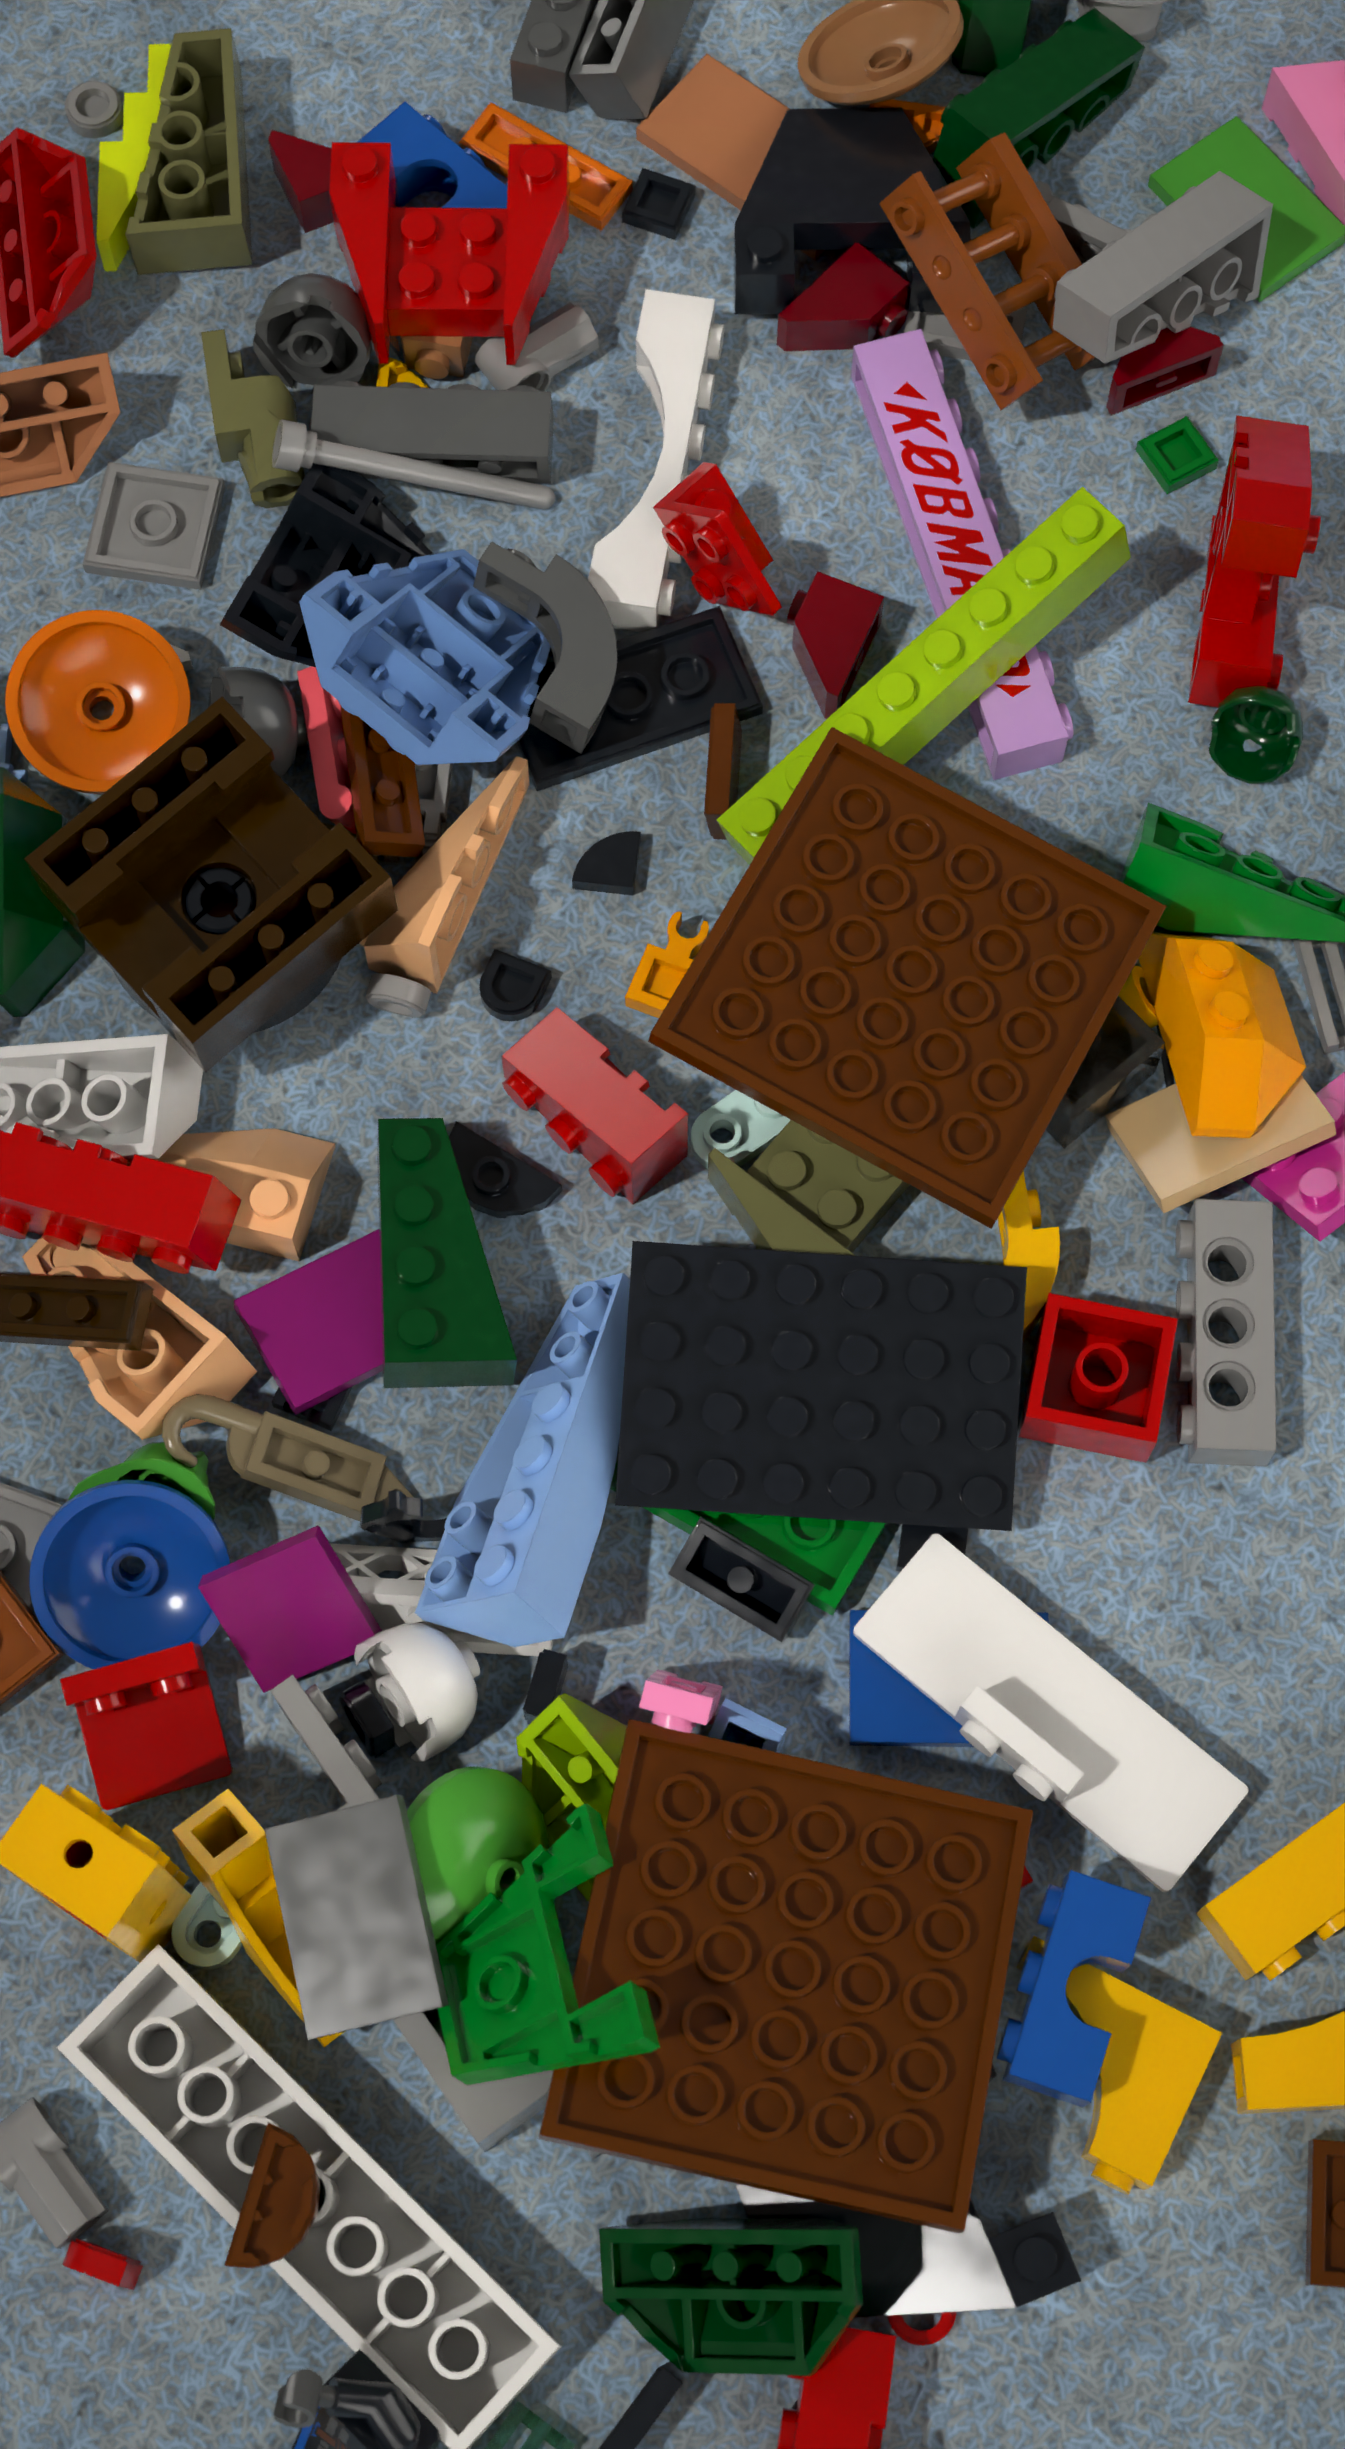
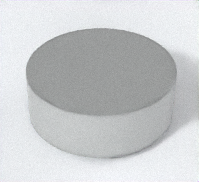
(94, 109)
(398, 995)

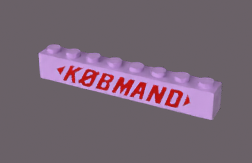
(953, 535)

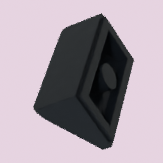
(742, 1579)

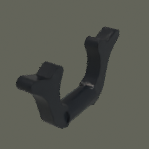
(397, 1519)

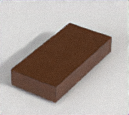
(722, 764)

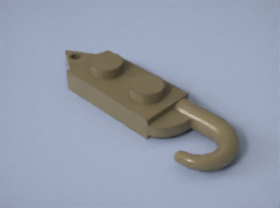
(287, 1456)

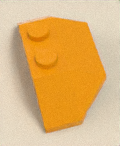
(1221, 1031)

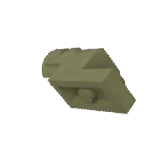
(247, 420)

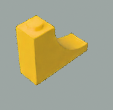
(1145, 2076)

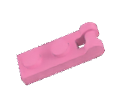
(679, 1701)

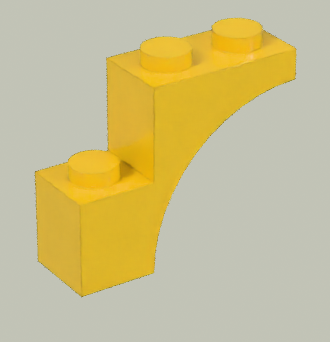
(234, 1864)

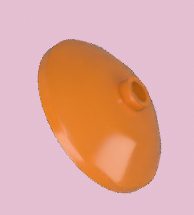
(89, 661)

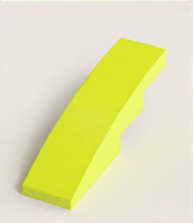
(124, 161)

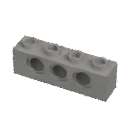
(1243, 1238)

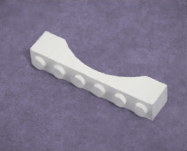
(672, 357)

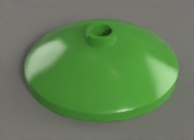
(472, 1840)

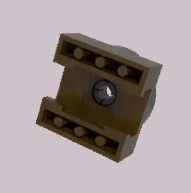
(202, 828)

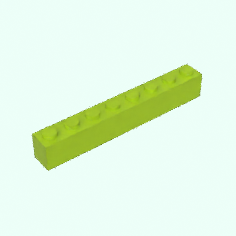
(955, 654)

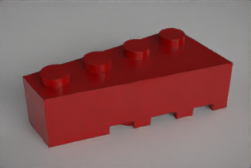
(100, 1201)

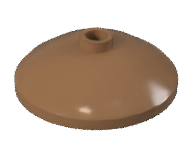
(878, 49)

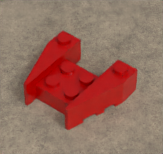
(450, 266)
(1253, 540)

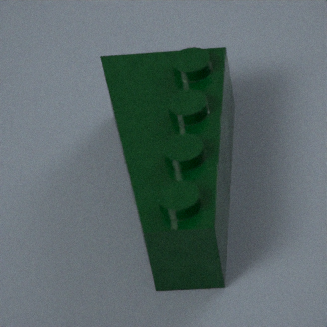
(435, 1281)

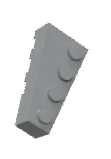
(1167, 270)

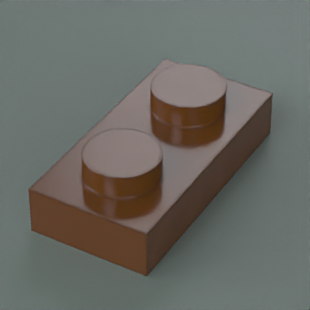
(1325, 2214)

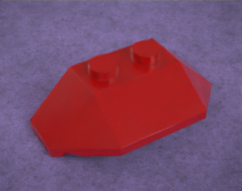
(43, 238)

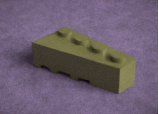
(195, 176)

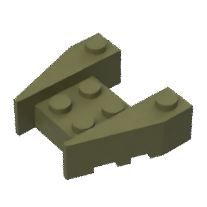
(805, 1194)

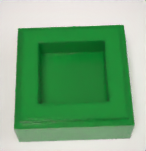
(1177, 455)

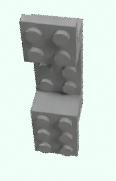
(487, 2108)

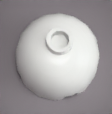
(422, 1685)

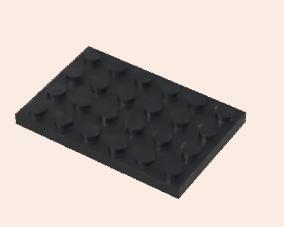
(821, 1386)

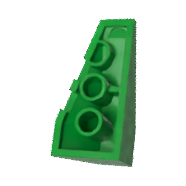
(1224, 891)

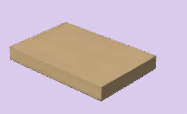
(1186, 1166)

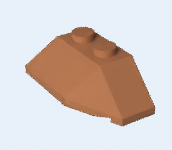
(53, 421)

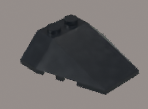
(328, 528)

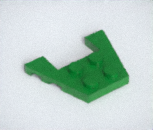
(512, 1980)

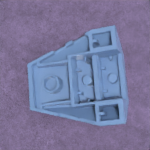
(426, 657)

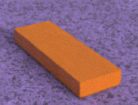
(594, 188)

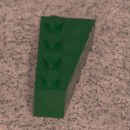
(1040, 96)

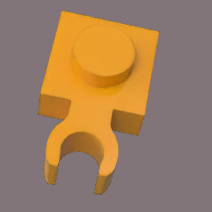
(663, 969)

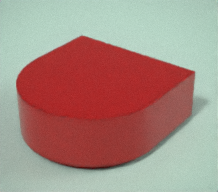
(102, 2264)

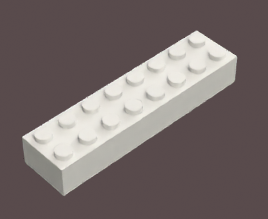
(373, 2253)

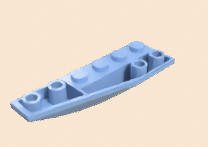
(541, 1485)

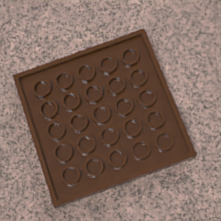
(908, 976)
(812, 1975)

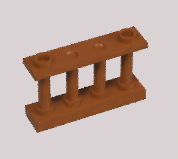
(1021, 228)

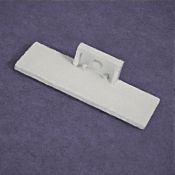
(1050, 1713)

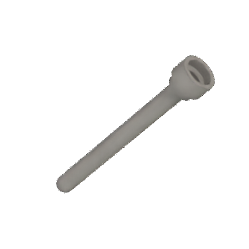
(299, 448)

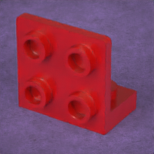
(717, 542)
(149, 1725)

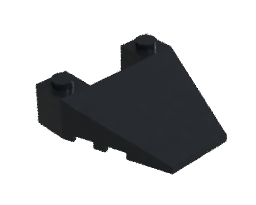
(824, 194)
(936, 2270)

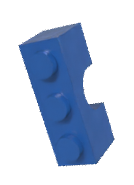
(432, 162)
(1050, 2045)

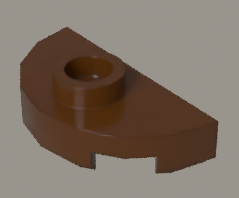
(277, 2204)

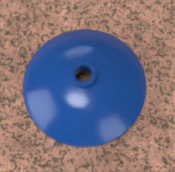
(97, 1607)

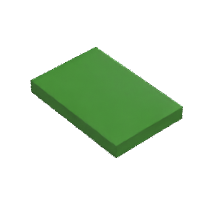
(1300, 224)

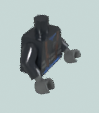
(352, 2410)

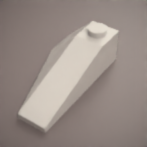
(111, 1092)

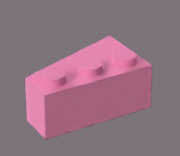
(1310, 114)

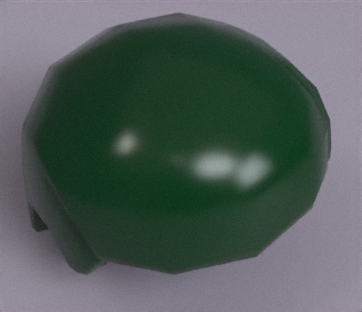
(1266, 719)

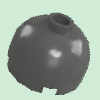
(313, 332)
(266, 707)

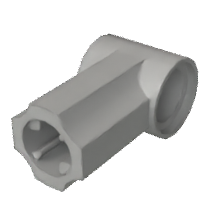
(549, 349)
(46, 2176)

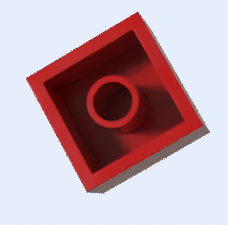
(1098, 1377)

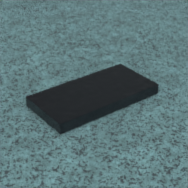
(657, 699)

